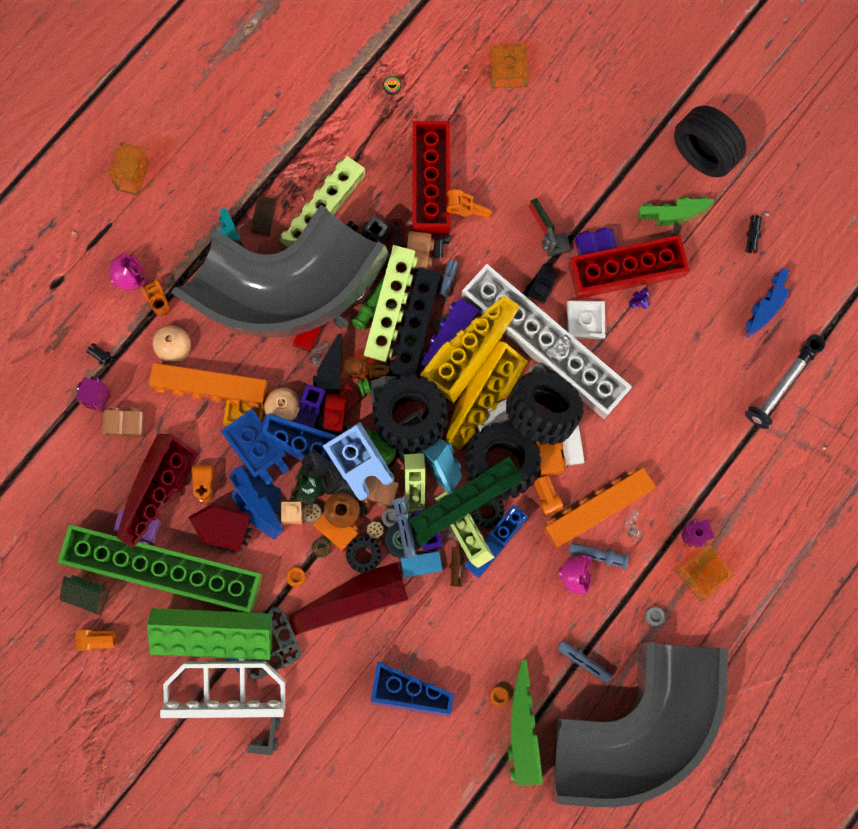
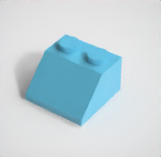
(443, 465)

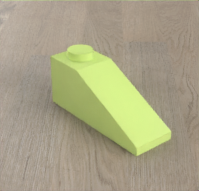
(415, 481)

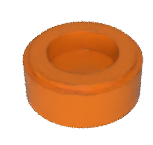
(295, 577)
(499, 696)

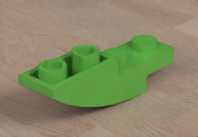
(682, 211)

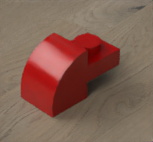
(334, 413)

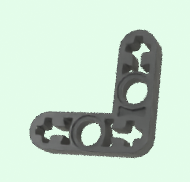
(284, 645)

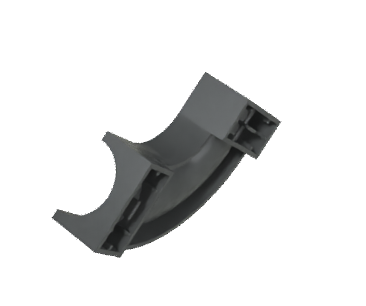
(286, 289)
(654, 740)

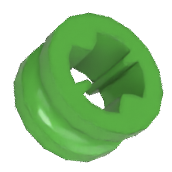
(364, 387)

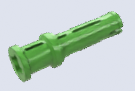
(368, 310)

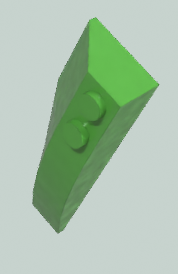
(523, 742)

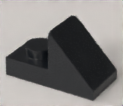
(543, 283)

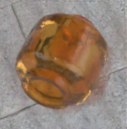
(355, 367)

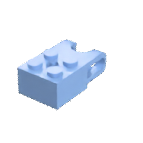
(360, 465)

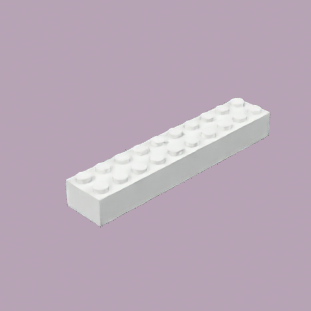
(537, 332)

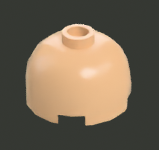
(171, 344)
(287, 410)

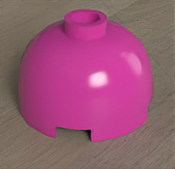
(126, 272)
(576, 574)

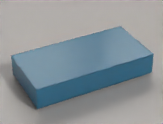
(421, 564)

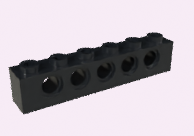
(423, 279)

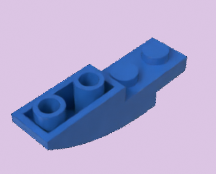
(768, 306)
(260, 509)
(500, 537)

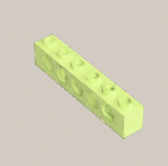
(333, 202)
(397, 256)

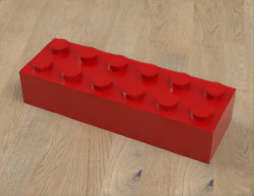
(430, 176)
(628, 266)

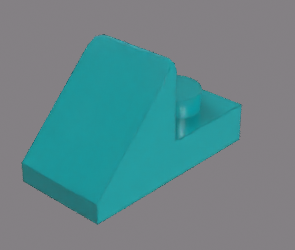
(228, 228)

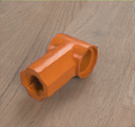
(549, 501)
(88, 640)

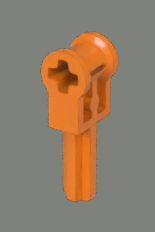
(463, 205)

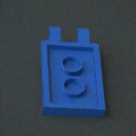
(251, 448)

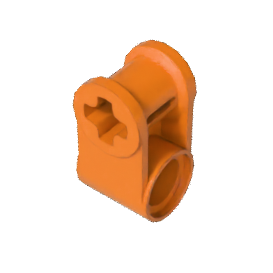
(154, 295)
(203, 479)

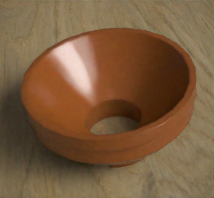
(350, 517)

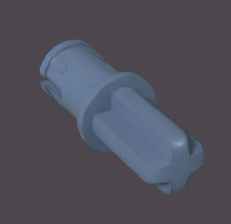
(447, 279)

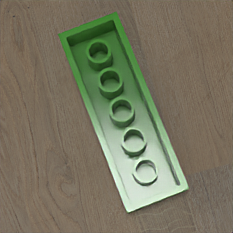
(210, 634)

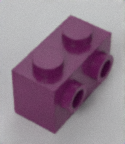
(92, 393)

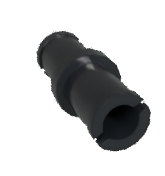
(753, 234)

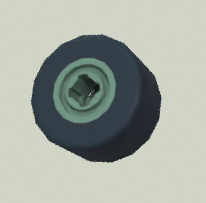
(394, 543)

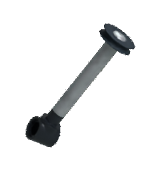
(759, 416)

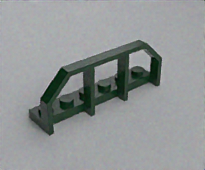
(465, 500)

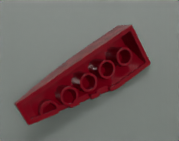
(156, 482)
(352, 599)

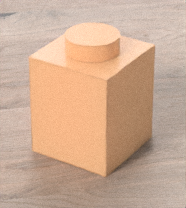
(291, 513)

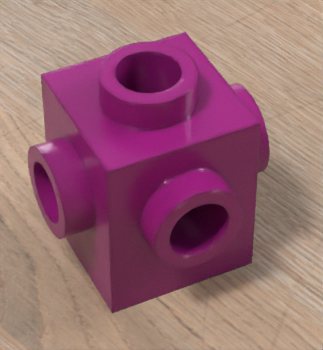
(703, 532)

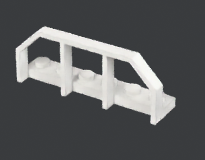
(232, 708)

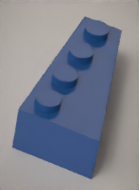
(294, 437)
(409, 693)

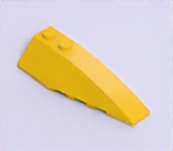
(465, 354)
(484, 391)

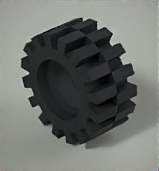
(492, 520)
(358, 543)

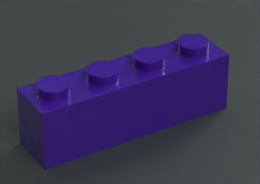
(459, 319)

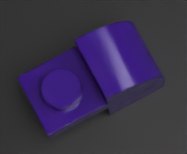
(312, 406)

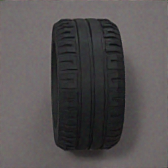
(710, 141)

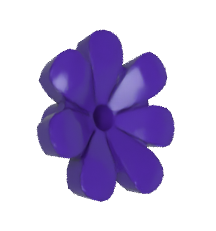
(640, 299)

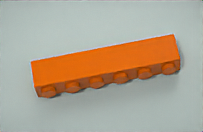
(208, 385)
(599, 508)

